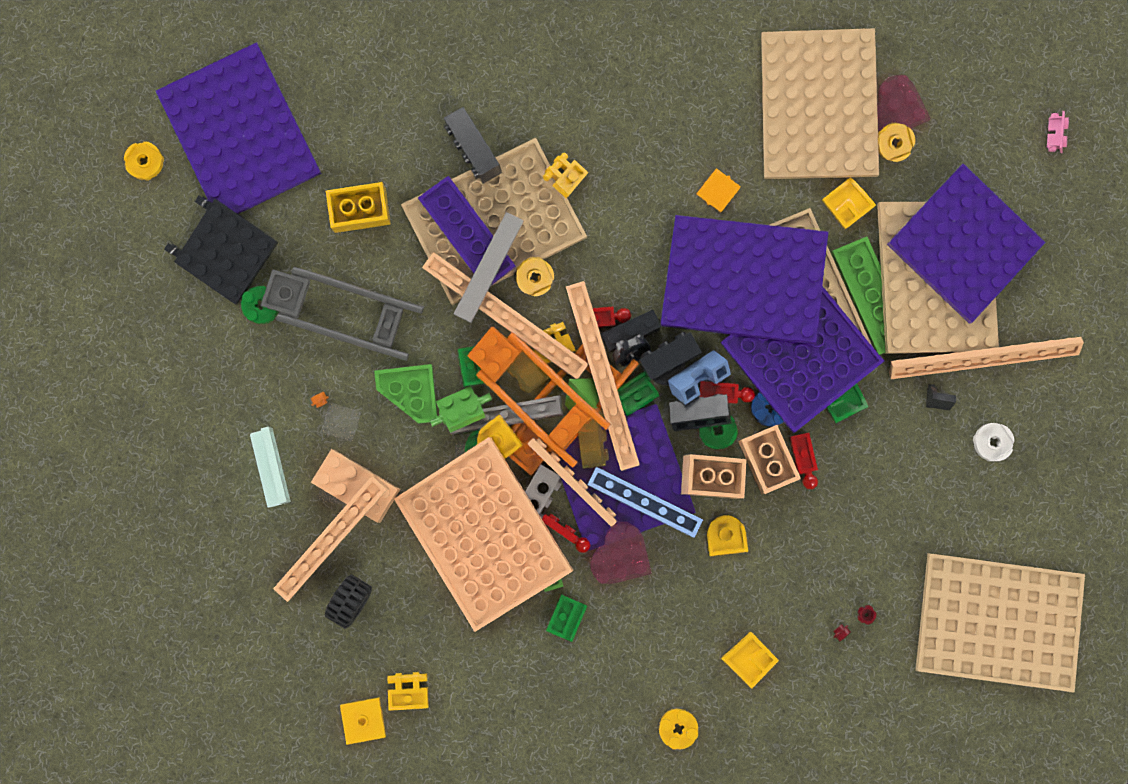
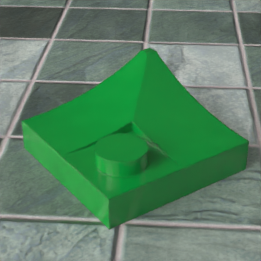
(847, 404)

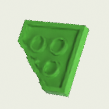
(410, 390)

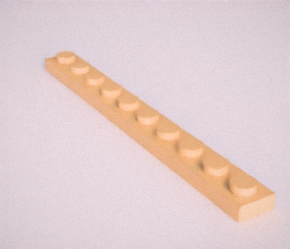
(508, 318)
(985, 358)
(602, 376)

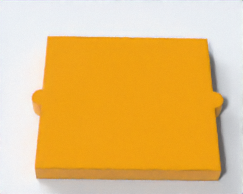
(718, 190)

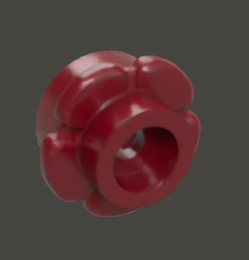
(871, 614)
(841, 632)

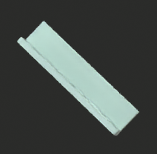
(270, 467)

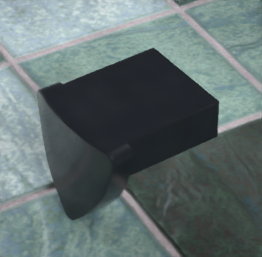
(939, 400)

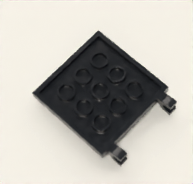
(224, 250)

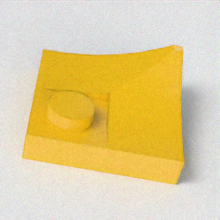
(848, 203)
(750, 659)

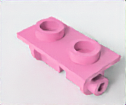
(1057, 140)

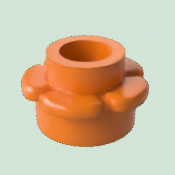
(319, 400)

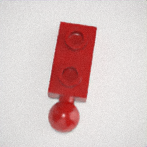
(606, 317)
(709, 389)
(804, 459)
(581, 544)

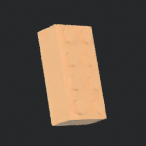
(345, 478)

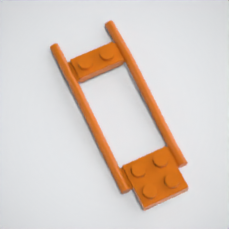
(496, 354)
(525, 455)

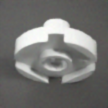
(1004, 444)

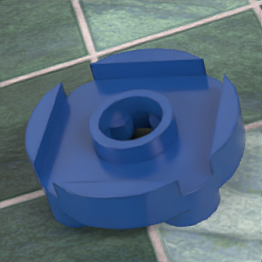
(761, 413)

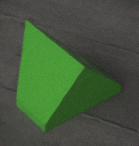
(585, 389)

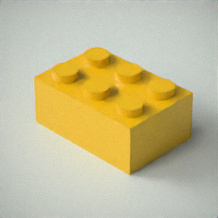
(358, 207)

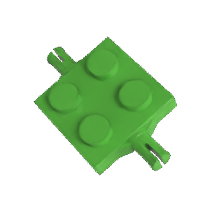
(460, 409)

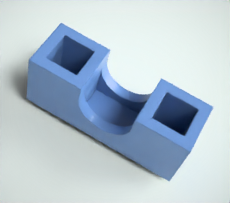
(710, 367)

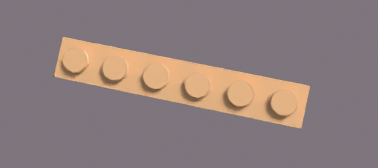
(567, 475)

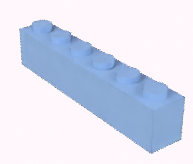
(645, 502)

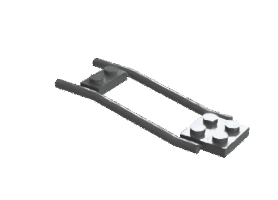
(287, 294)

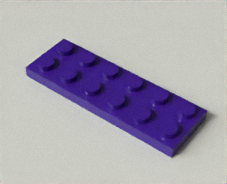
(461, 225)

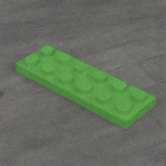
(863, 281)

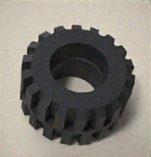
(348, 601)

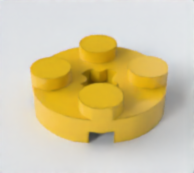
(903, 148)
(143, 150)
(524, 272)
(689, 732)

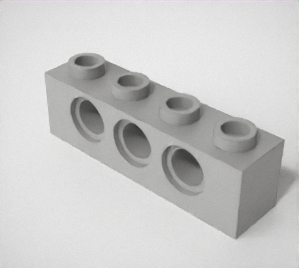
(549, 477)

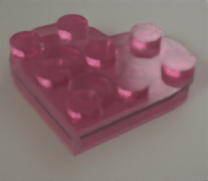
(900, 103)
(621, 556)

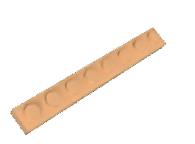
(331, 538)

